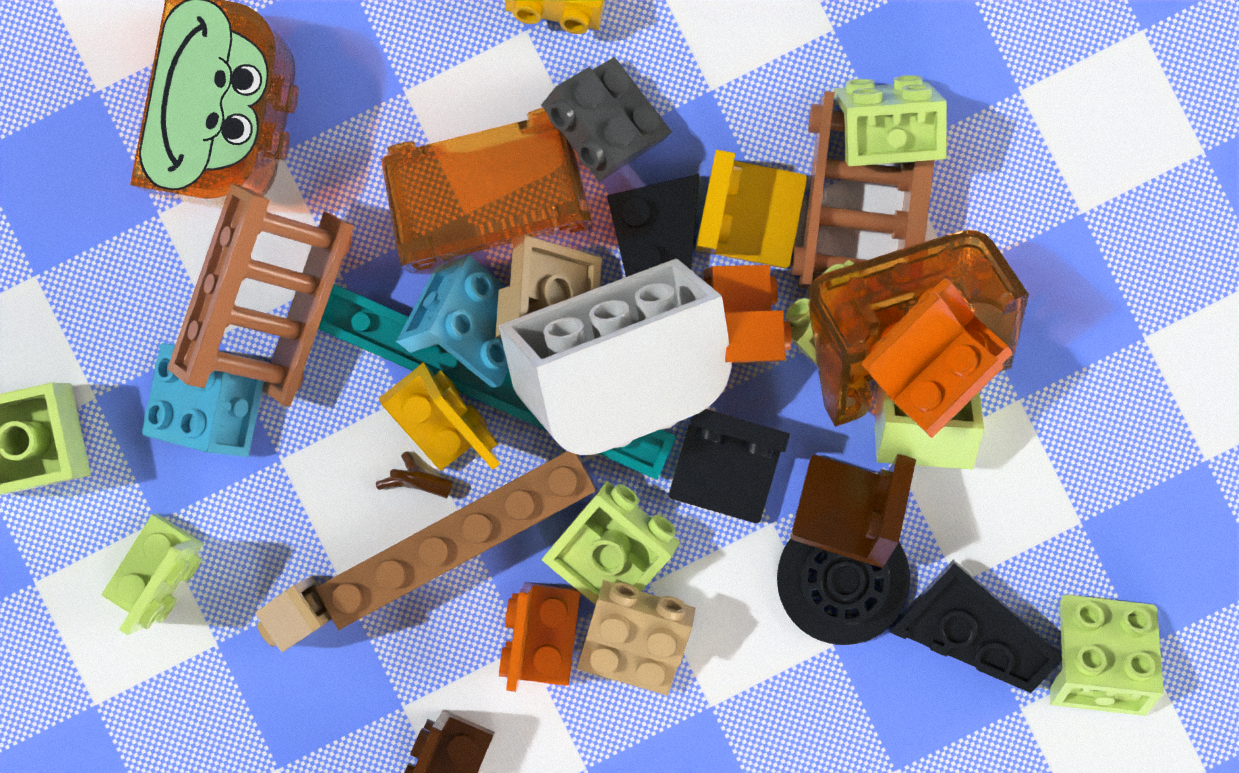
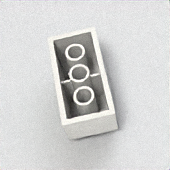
(621, 358)

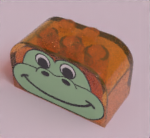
(214, 104)

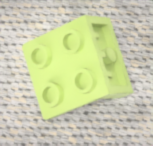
(893, 121)
(152, 573)
(1108, 656)

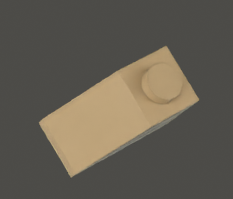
(292, 615)

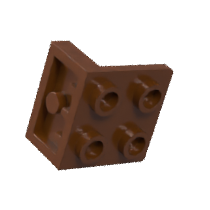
(853, 508)
(450, 746)

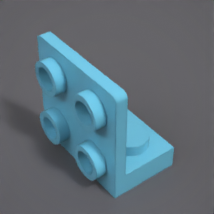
(461, 317)
(204, 419)

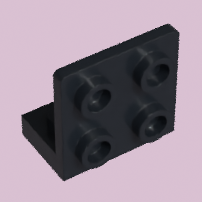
(727, 465)

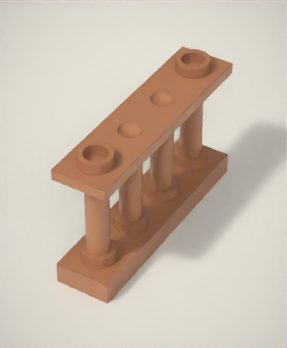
(905, 225)
(219, 281)

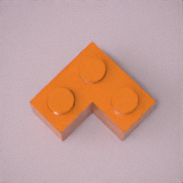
(752, 327)

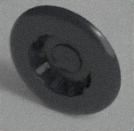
(844, 585)

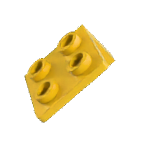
(751, 212)
(438, 418)

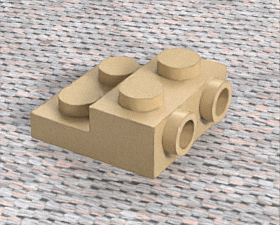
(544, 276)
(636, 637)

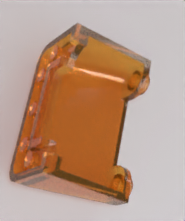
(482, 191)
(861, 300)

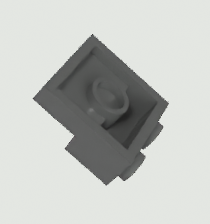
(605, 118)

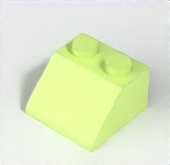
(951, 447)

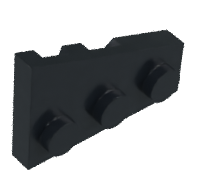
(655, 223)
(974, 626)

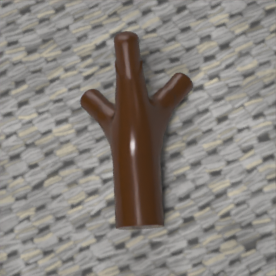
(416, 479)

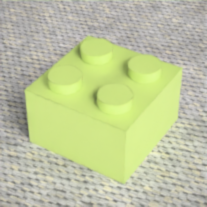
(40, 438)

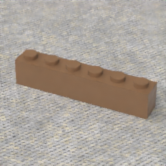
(456, 538)

